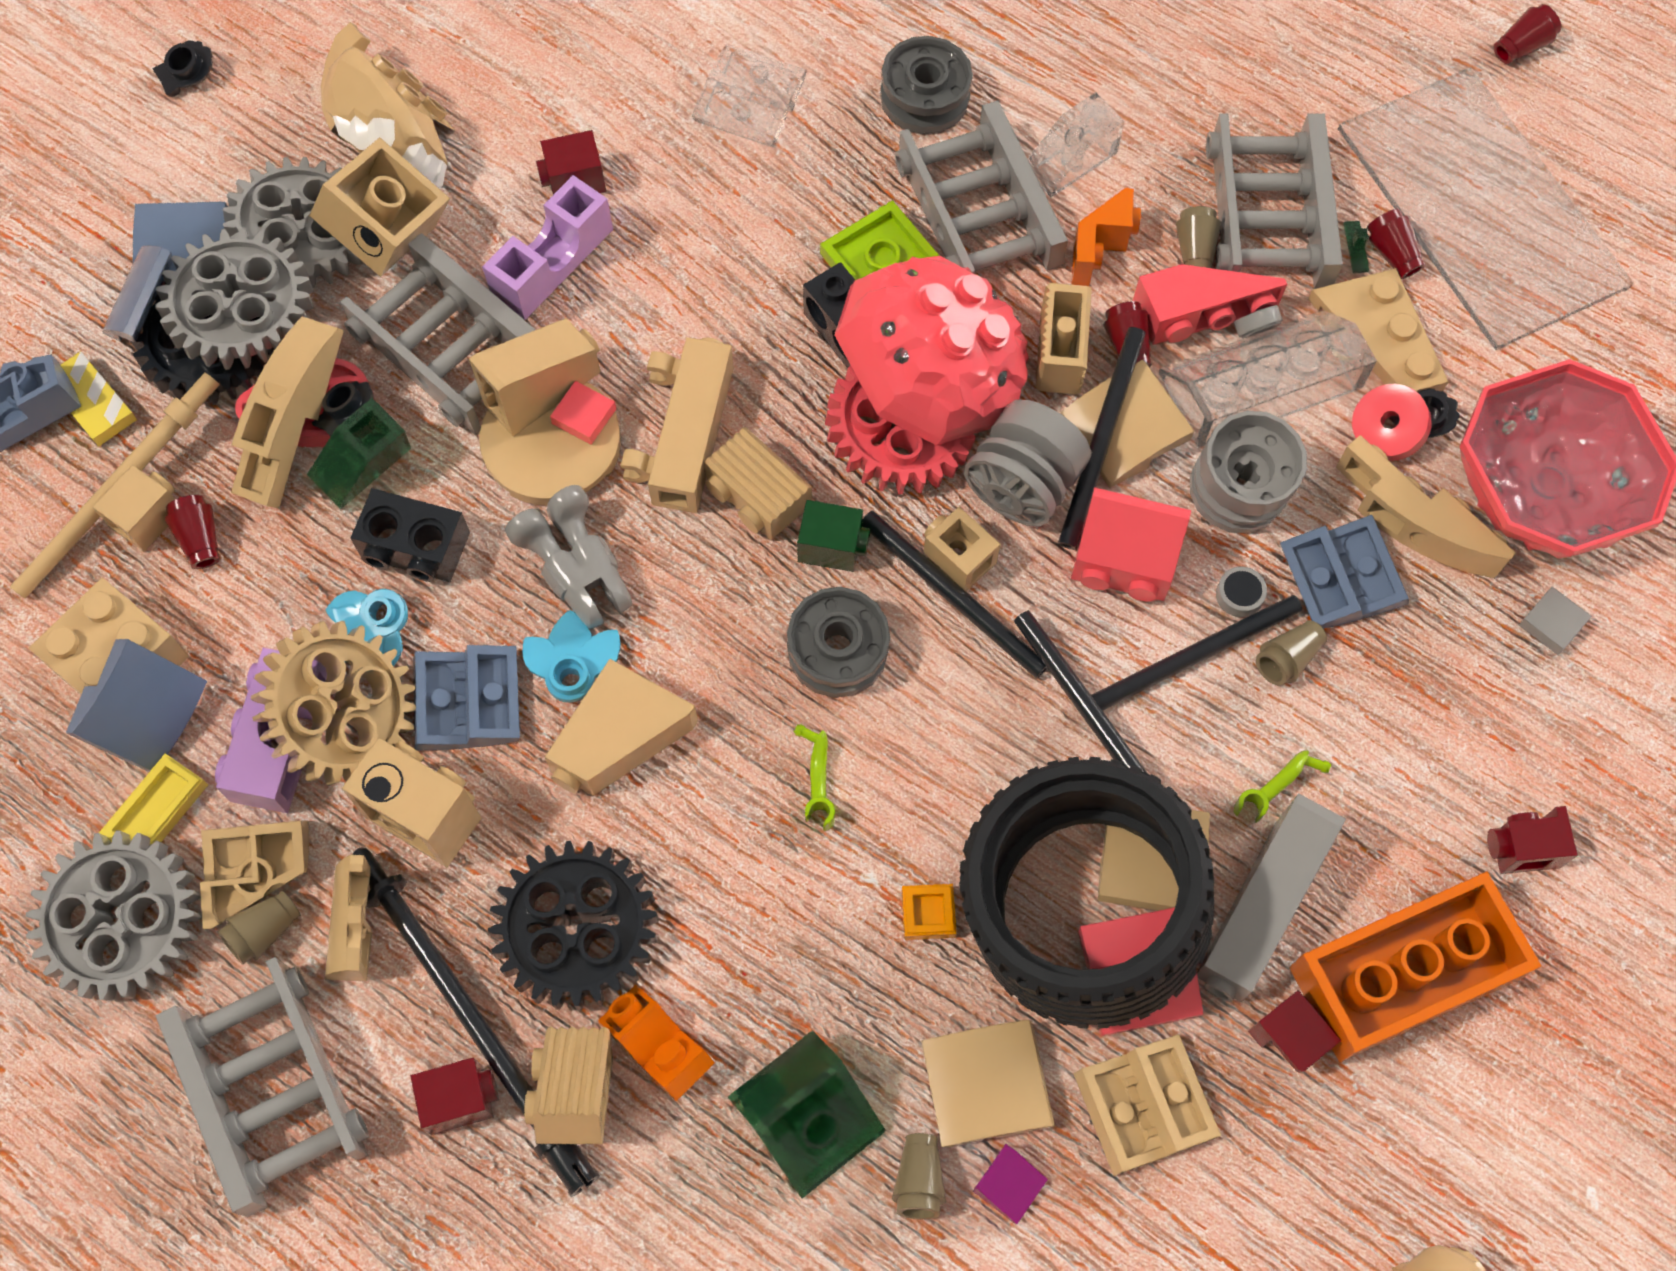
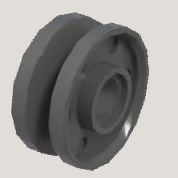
(926, 84)
(844, 614)

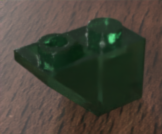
(358, 453)

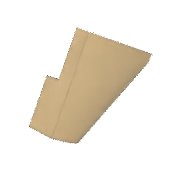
(249, 865)
(349, 932)

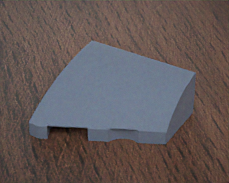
(176, 225)
(33, 397)

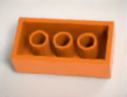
(1415, 965)

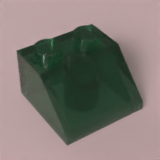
(807, 1113)

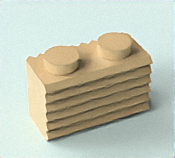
(1063, 338)
(756, 484)
(571, 1086)

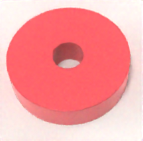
(1393, 401)

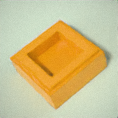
(928, 912)

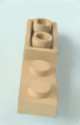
(276, 409)
(1433, 527)

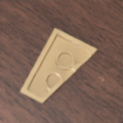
(1388, 325)

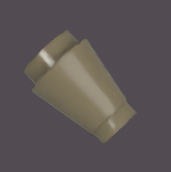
(1198, 235)
(1290, 653)
(258, 927)
(919, 1179)

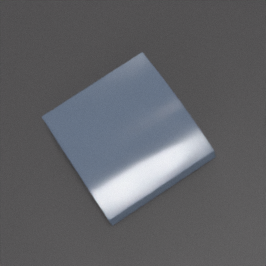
(138, 293)
(1344, 573)
(466, 698)
(136, 705)

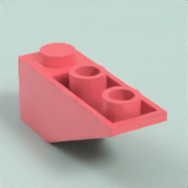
(1201, 298)

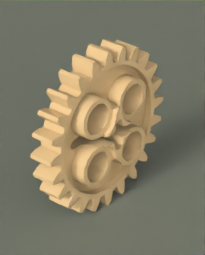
(295, 685)

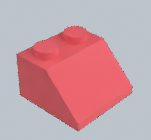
(1130, 545)

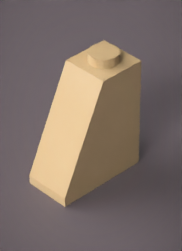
(534, 372)
(616, 730)

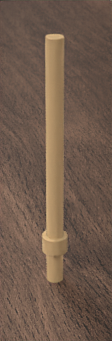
(178, 414)

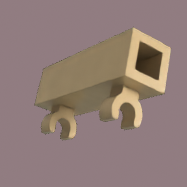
(690, 425)

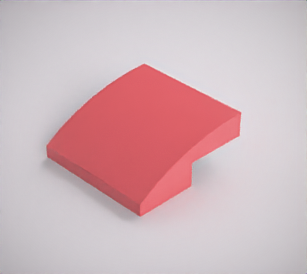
(1122, 939)

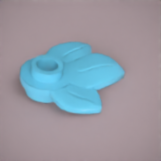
(361, 609)
(570, 651)

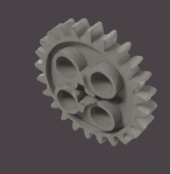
(281, 207)
(233, 297)
(87, 882)

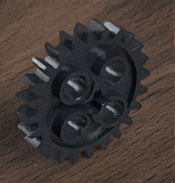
(176, 372)
(574, 972)

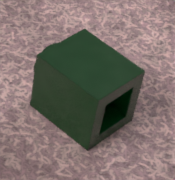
(832, 536)

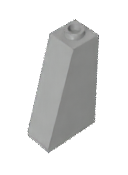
(1269, 898)

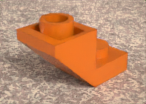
(1101, 230)
(656, 1042)

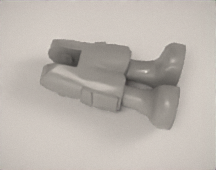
(574, 571)

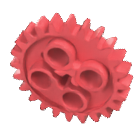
(857, 438)

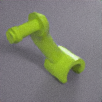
(817, 775)
(1279, 782)

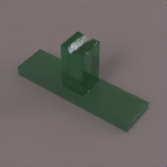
(1356, 241)

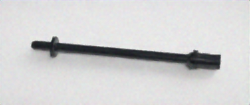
(385, 891)

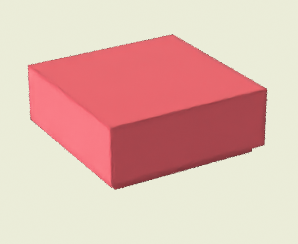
(583, 412)

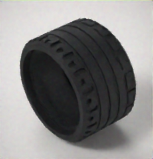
(1075, 795)

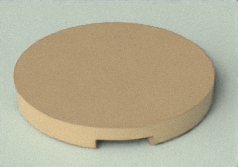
(547, 458)

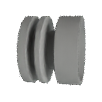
(1262, 453)
(1028, 462)

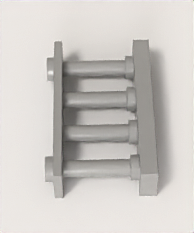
(1008, 168)
(1312, 181)
(460, 293)
(207, 1082)

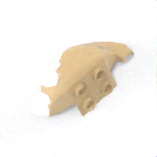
(373, 100)

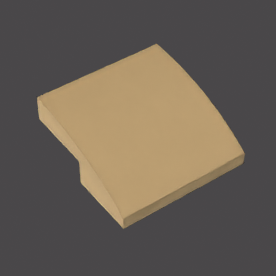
(1145, 428)
(1136, 872)
(987, 1083)
(1146, 1104)

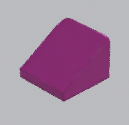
(1010, 1184)

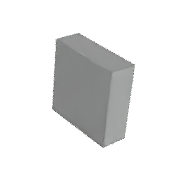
(1555, 620)

